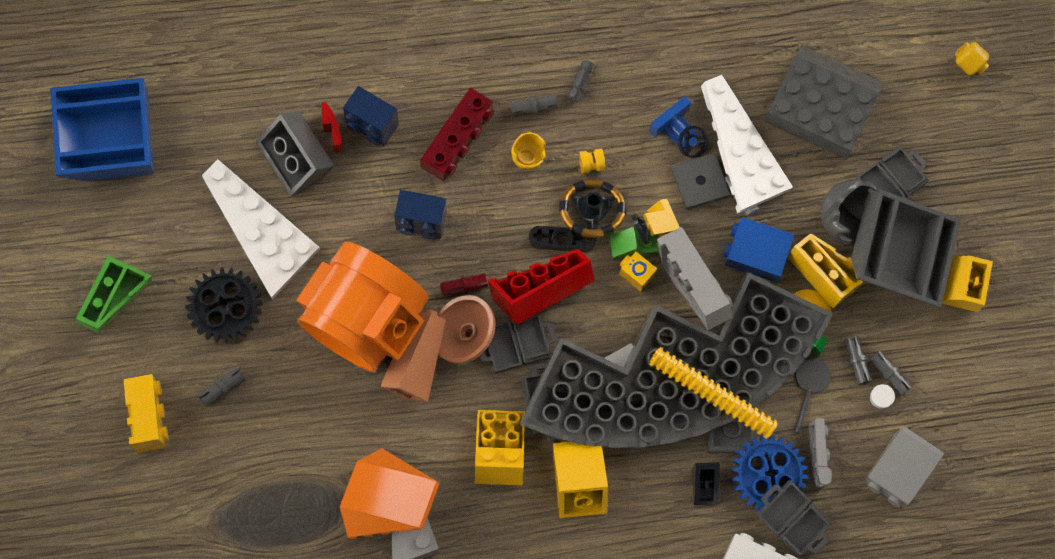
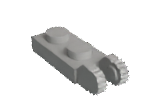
(819, 454)

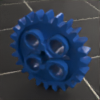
(748, 476)

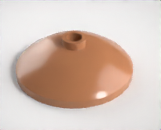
(463, 317)

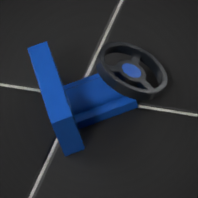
(678, 128)

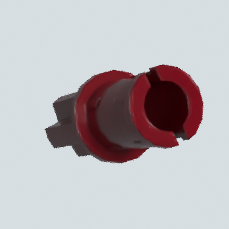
(463, 284)

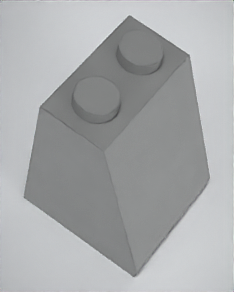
(903, 467)

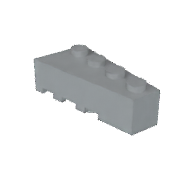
(694, 279)

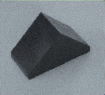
(705, 483)

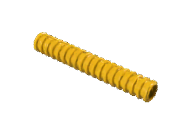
(713, 393)

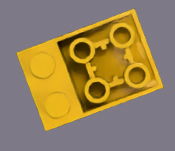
(499, 447)

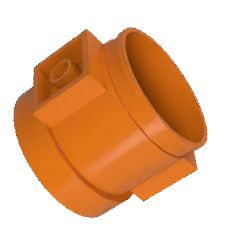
(362, 307)

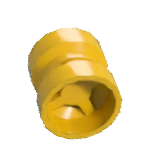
(586, 161)

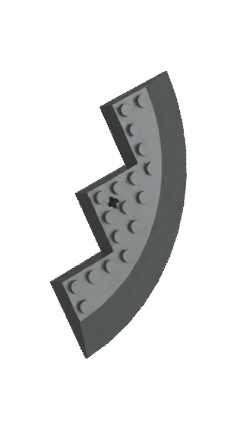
(638, 406)

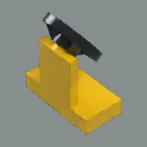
(657, 221)

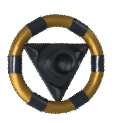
(592, 208)

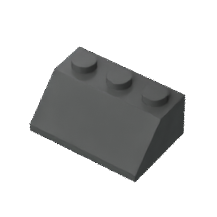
(294, 152)

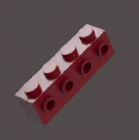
(457, 134)

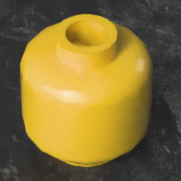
(972, 58)

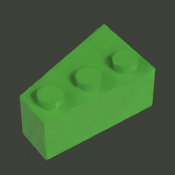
(111, 293)

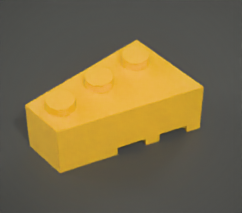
(825, 269)
(145, 413)

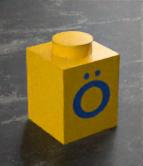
(637, 271)

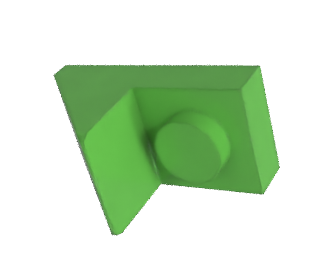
(629, 242)

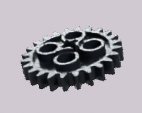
(218, 285)

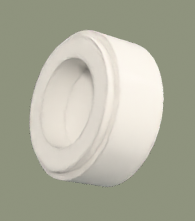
(882, 396)

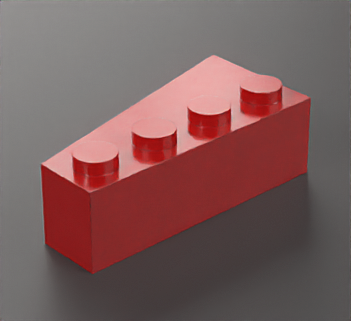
(542, 285)

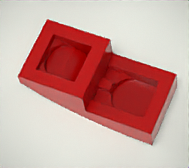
(330, 124)

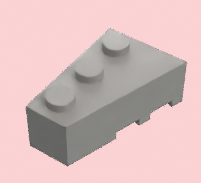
(414, 544)

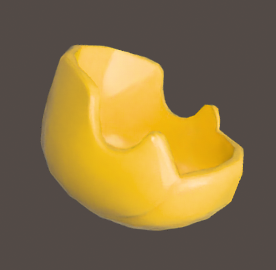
(528, 151)

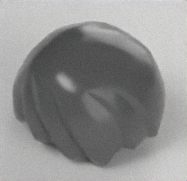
(843, 209)

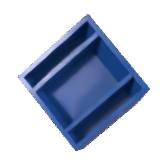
(102, 130)

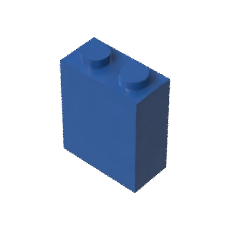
(758, 249)

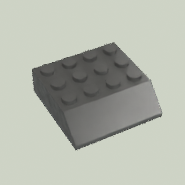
(824, 102)
(905, 247)

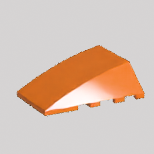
(386, 496)

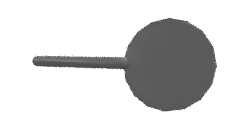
(812, 377)

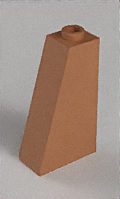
(414, 371)

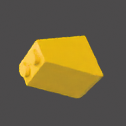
(580, 479)

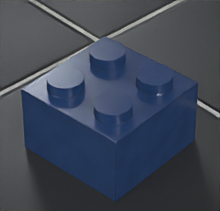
(370, 116)
(420, 214)

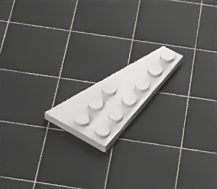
(744, 154)
(268, 238)

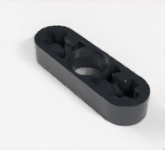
(544, 244)

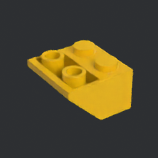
(967, 283)

